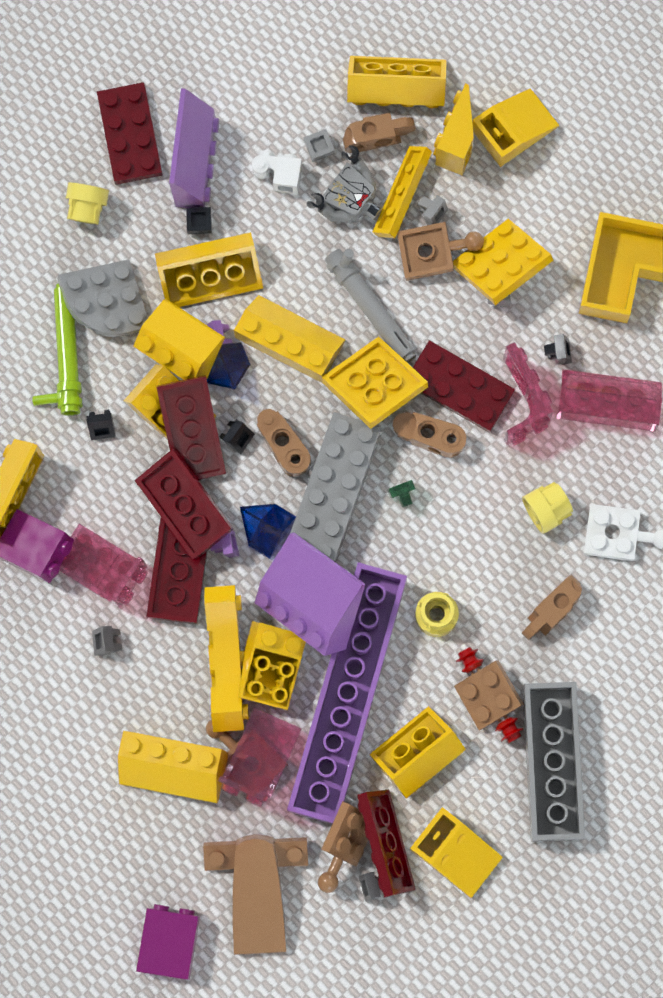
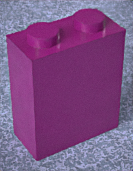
(34, 546)
(168, 942)

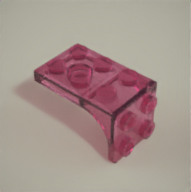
(538, 401)
(103, 567)
(260, 758)

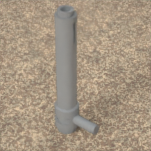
(348, 276)

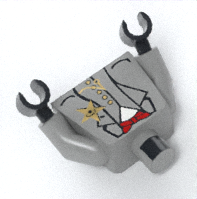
(349, 193)

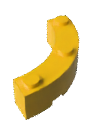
(225, 658)

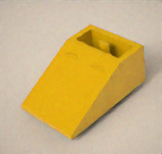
(513, 126)
(456, 143)
(145, 399)
(270, 665)
(456, 852)

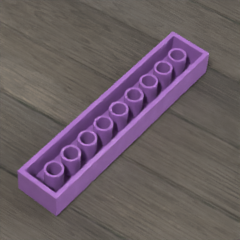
(347, 699)

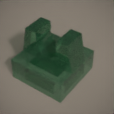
(402, 492)

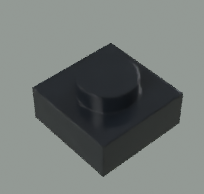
(199, 220)

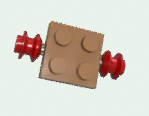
(489, 695)

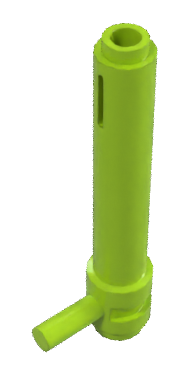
(69, 385)

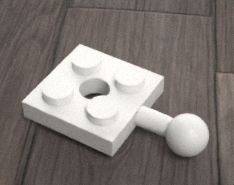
(625, 544)

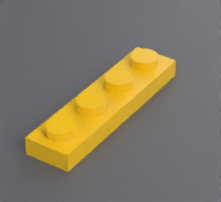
(402, 191)

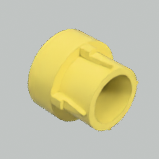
(85, 202)
(547, 506)
(443, 602)

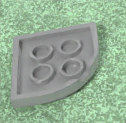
(104, 299)

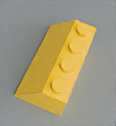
(396, 81)
(209, 270)
(288, 338)
(16, 477)
(171, 766)

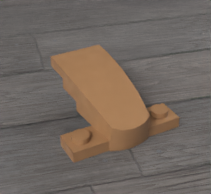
(257, 887)

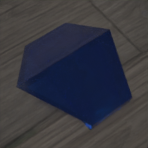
(229, 366)
(266, 526)

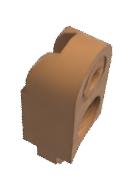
(377, 132)
(410, 425)
(272, 426)
(554, 607)

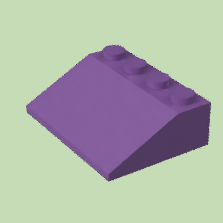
(193, 152)
(311, 595)

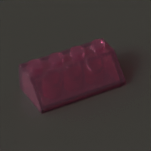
(609, 400)

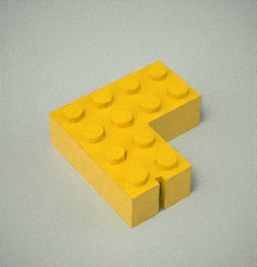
(619, 255)

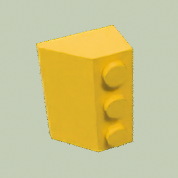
(179, 341)
(417, 752)

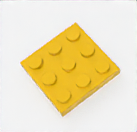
(503, 262)
(374, 382)

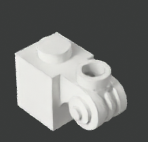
(285, 169)

